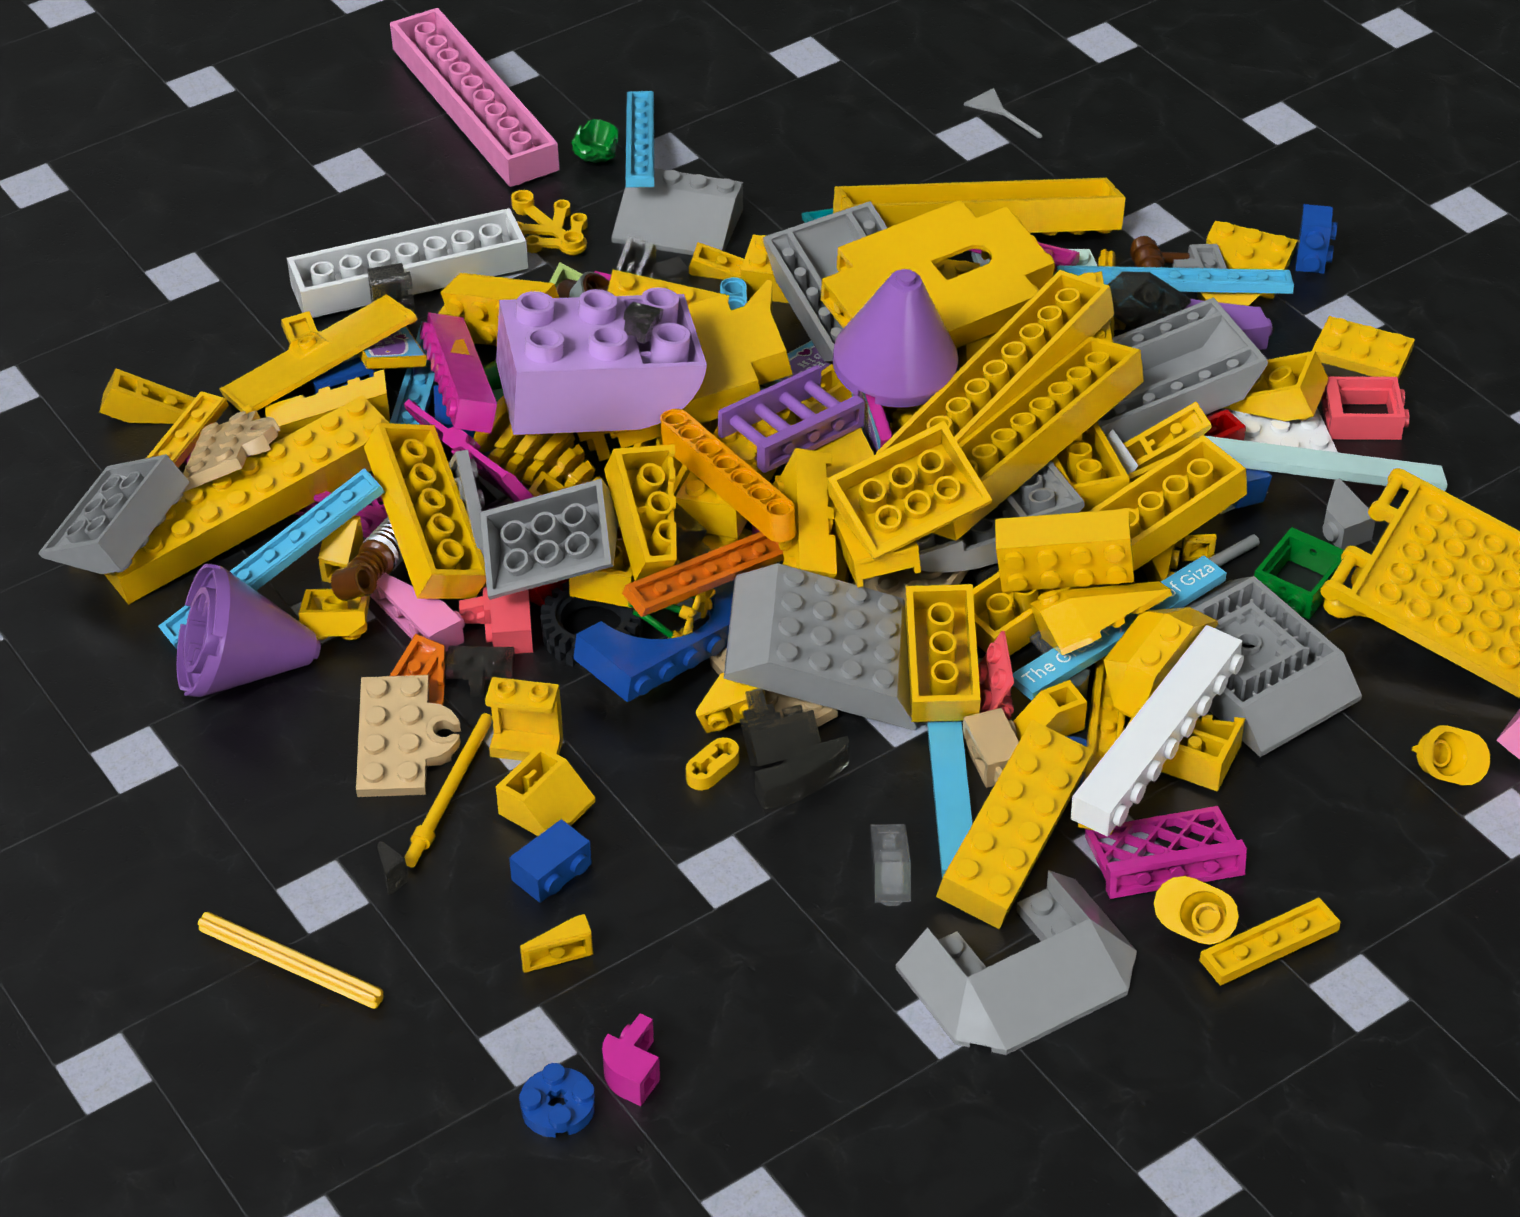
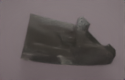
(641, 320)

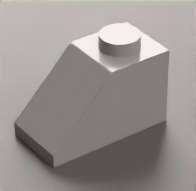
(1346, 518)

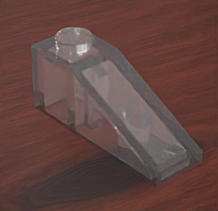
(890, 864)

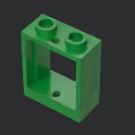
(1298, 547)

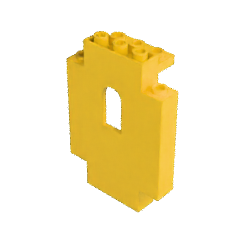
(969, 303)
(740, 355)

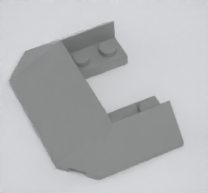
(1034, 992)

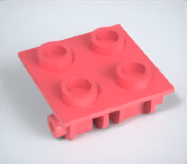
(996, 677)

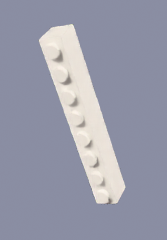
(1157, 731)

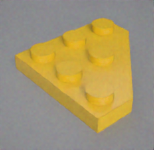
(1251, 248)

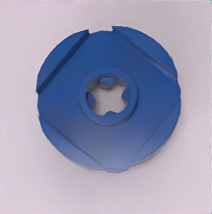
(553, 1083)

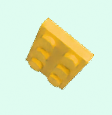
(1363, 348)

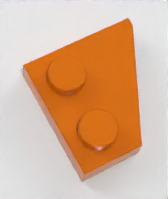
(425, 658)

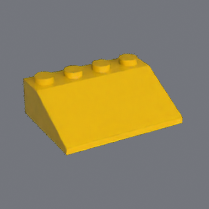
(907, 491)

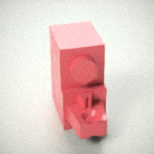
(505, 619)

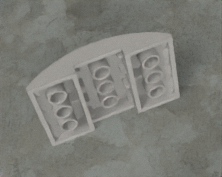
(1042, 494)

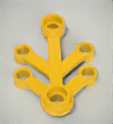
(569, 242)

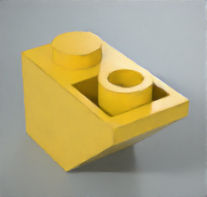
(340, 547)
(723, 704)
(1057, 708)

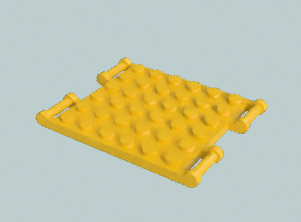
(1441, 579)

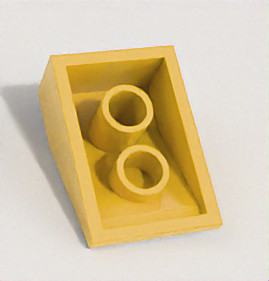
(1286, 388)

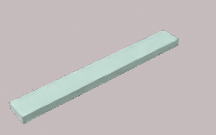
(1324, 463)

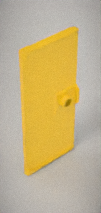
(317, 353)

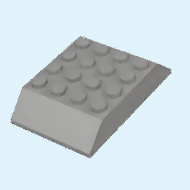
(808, 254)
(1185, 360)
(820, 642)

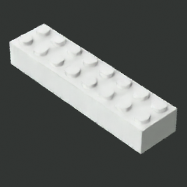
(433, 254)

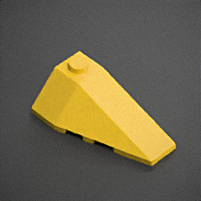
(1078, 615)

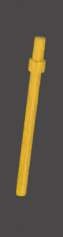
(424, 833)

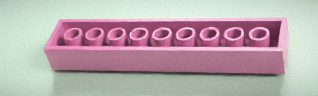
(475, 97)

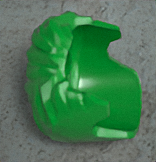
(596, 141)

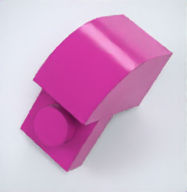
(627, 1064)

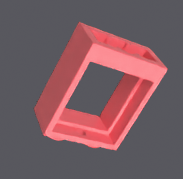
(1364, 391)

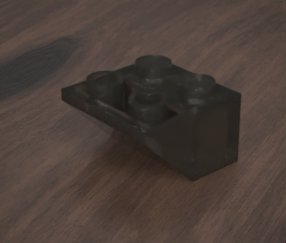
(1144, 298)

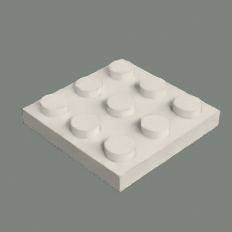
(1295, 433)

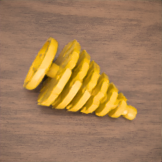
(532, 453)

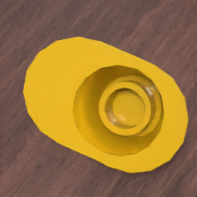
(1453, 755)
(1196, 910)

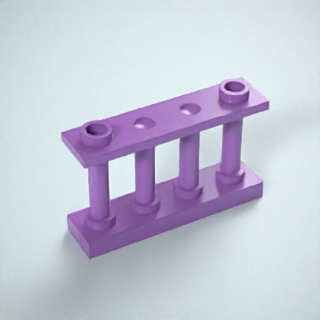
(807, 434)

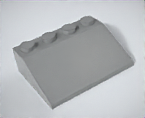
(680, 212)
(117, 515)
(548, 538)

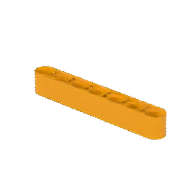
(729, 476)

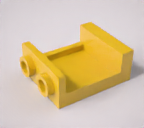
(524, 717)

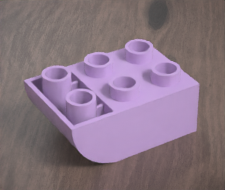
(578, 371)

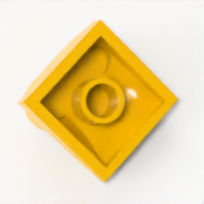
(333, 617)

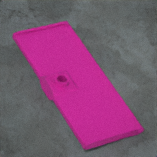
(459, 441)

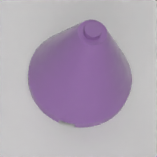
(896, 345)
(236, 636)

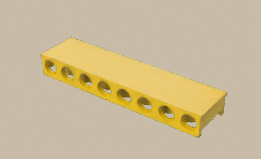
(845, 453)

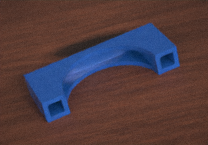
(638, 664)

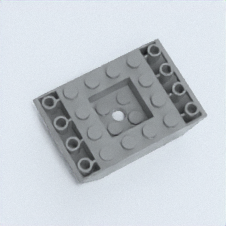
(1290, 675)

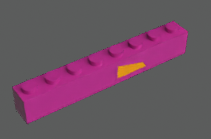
(458, 373)

